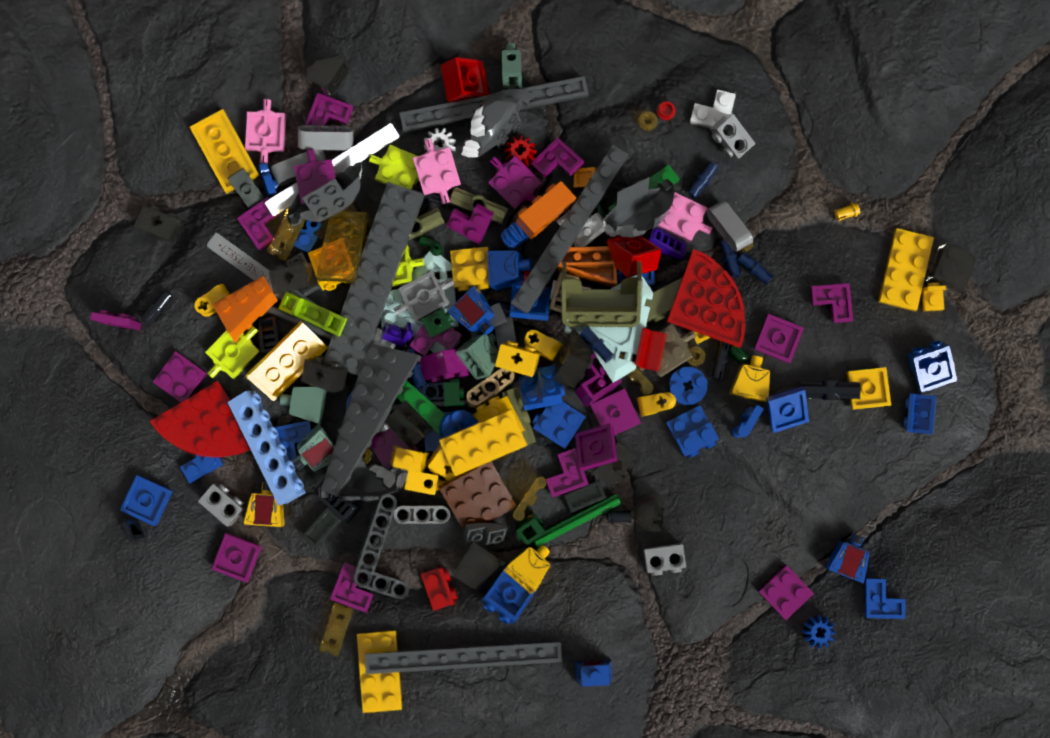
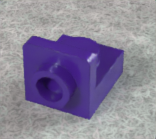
(397, 335)

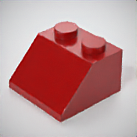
(464, 79)
(629, 251)

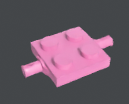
(265, 131)
(437, 171)
(685, 218)

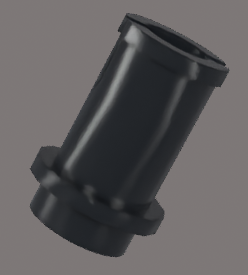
(618, 516)

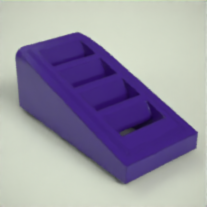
(664, 240)

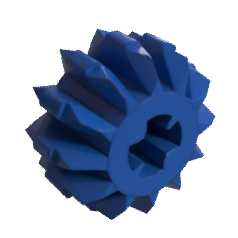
(513, 236)
(811, 631)

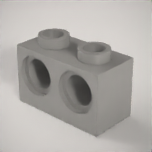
(735, 132)
(219, 508)
(664, 553)

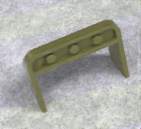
(601, 306)

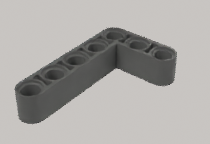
(368, 569)

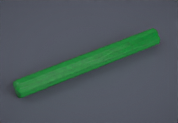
(578, 519)

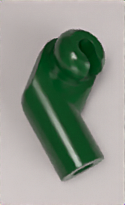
(433, 245)
(738, 354)

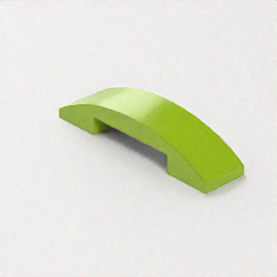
(313, 313)

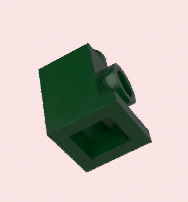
(433, 329)
(453, 394)
(534, 532)

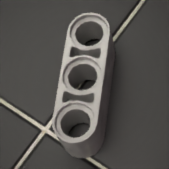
(325, 137)
(284, 171)
(729, 226)
(414, 519)

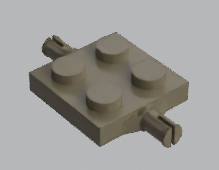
(675, 350)

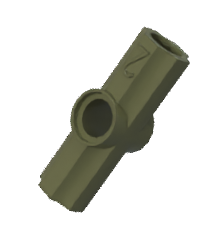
(467, 200)
(427, 222)
(516, 401)

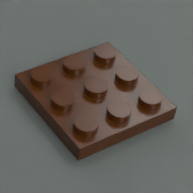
(477, 495)

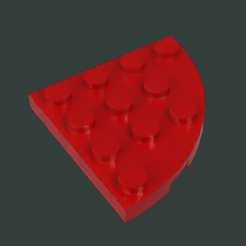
(709, 302)
(203, 425)

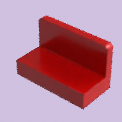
(650, 349)

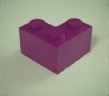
(444, 365)
(597, 383)

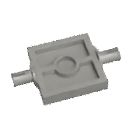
(424, 296)

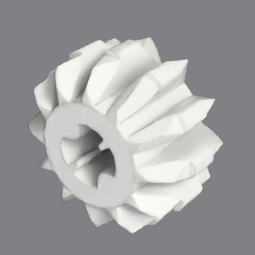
(443, 137)

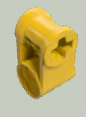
(209, 298)
(546, 345)
(654, 403)

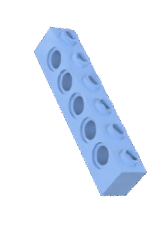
(258, 442)

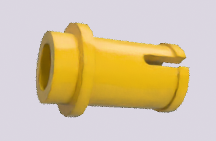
(846, 212)

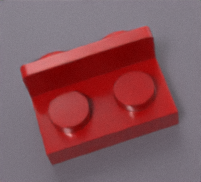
(438, 588)

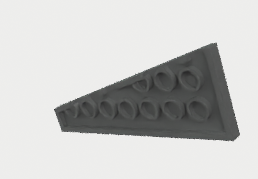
(376, 388)

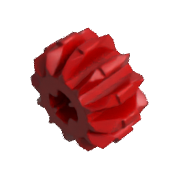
(527, 147)

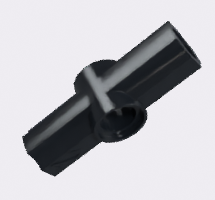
(832, 390)

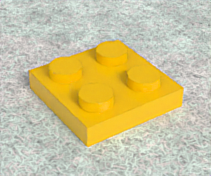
(873, 388)

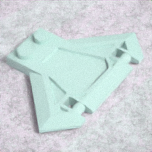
(432, 263)
(621, 339)

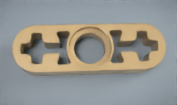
(476, 390)

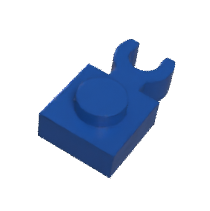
(270, 186)
(306, 239)

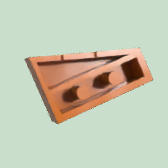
(545, 209)
(591, 264)
(245, 306)

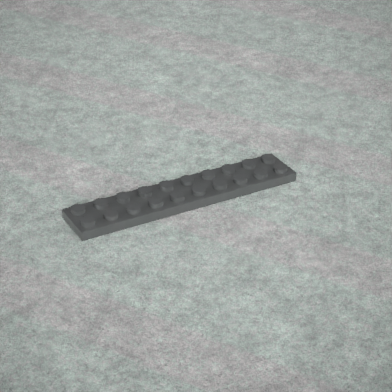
(375, 275)

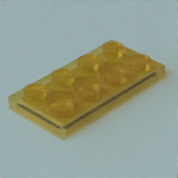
(342, 247)

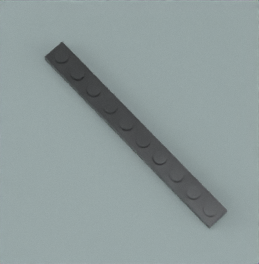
(465, 109)
(569, 229)
(463, 657)

